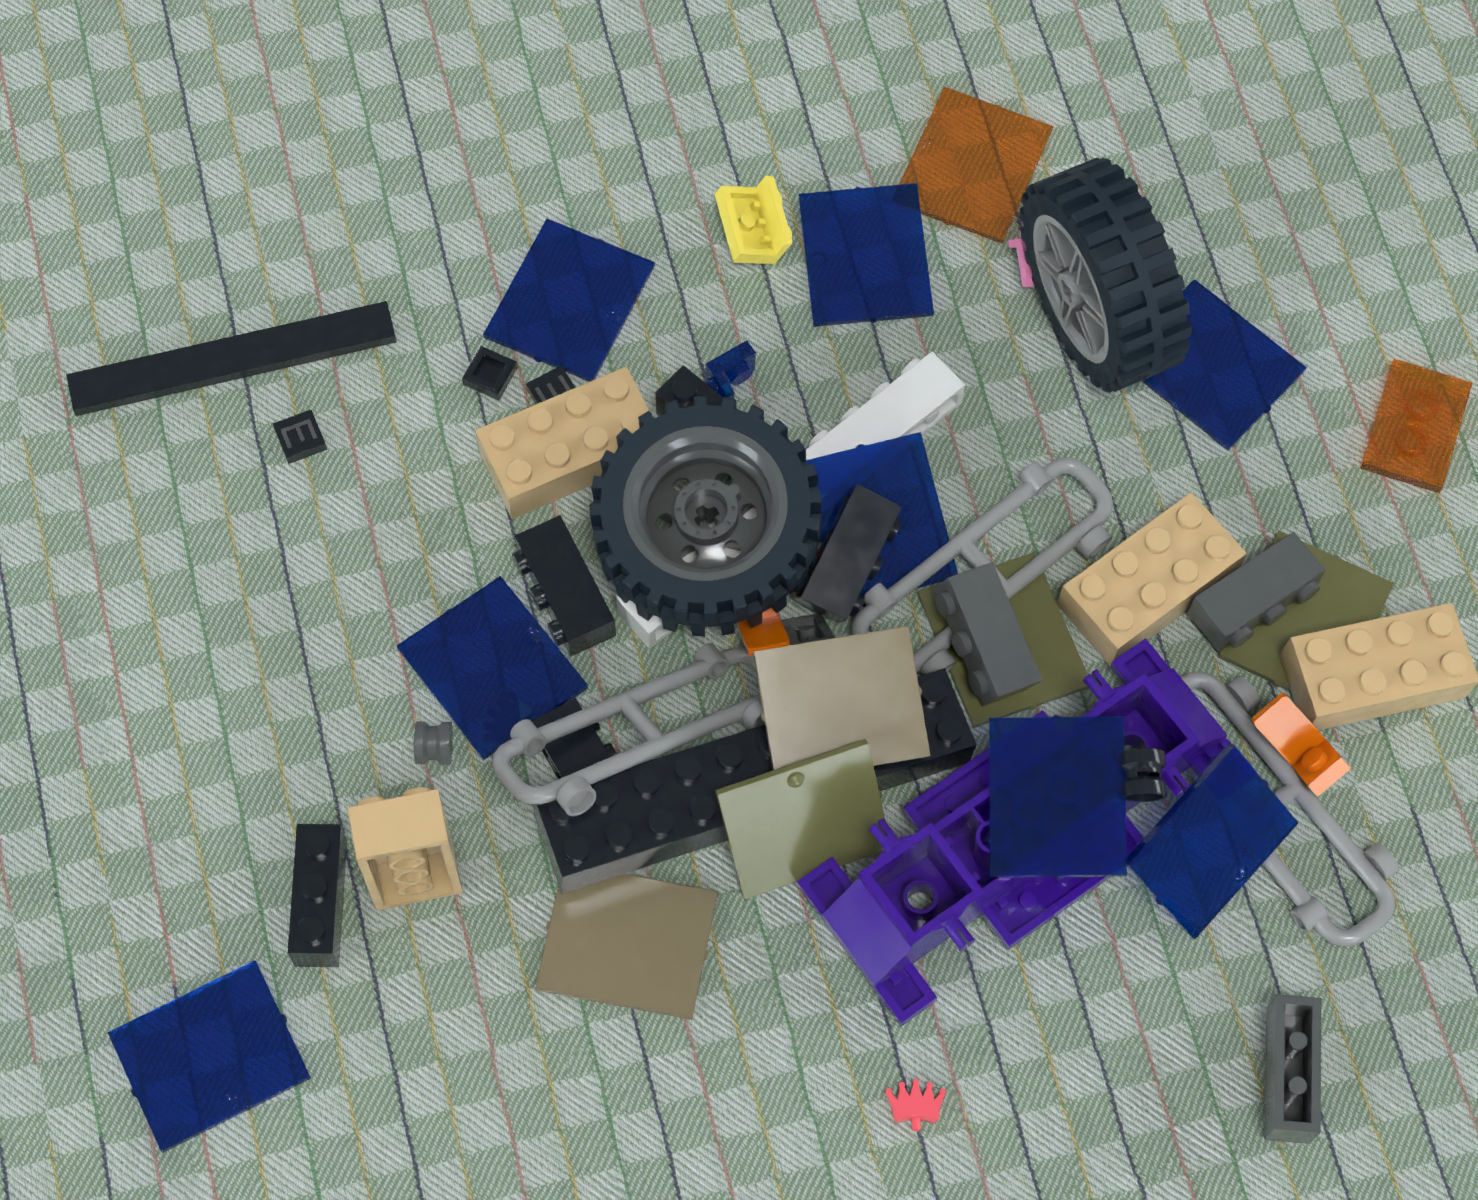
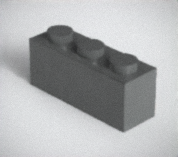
(1257, 593)
(986, 634)
(1293, 1069)

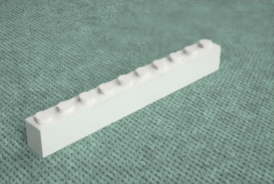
(904, 407)

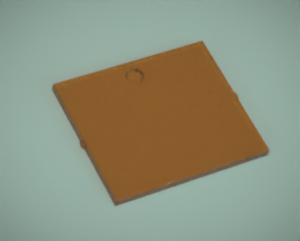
(975, 163)

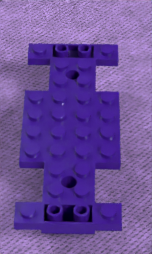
(952, 845)

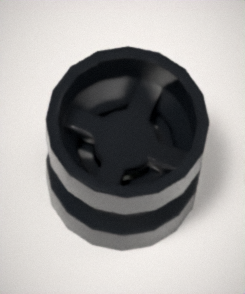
(1143, 775)

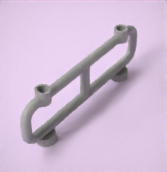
(1086, 536)
(574, 790)
(1372, 866)

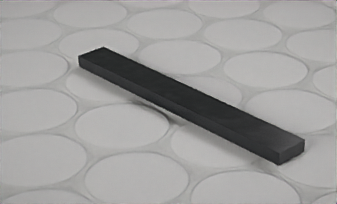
(230, 358)

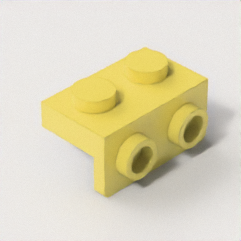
(754, 222)

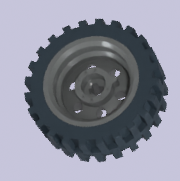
(698, 447)

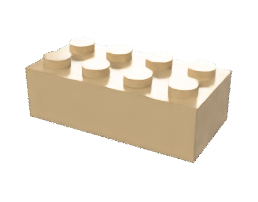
(559, 442)
(1150, 578)
(1379, 667)
(405, 848)

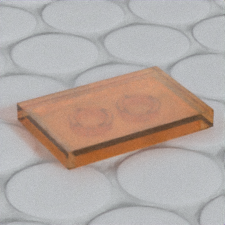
(1416, 425)

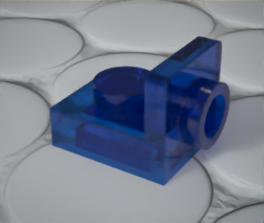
(730, 368)

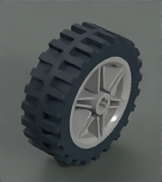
(1105, 274)

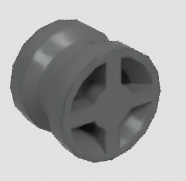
(433, 742)

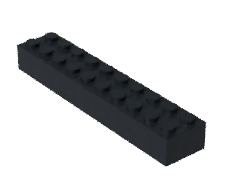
(672, 800)

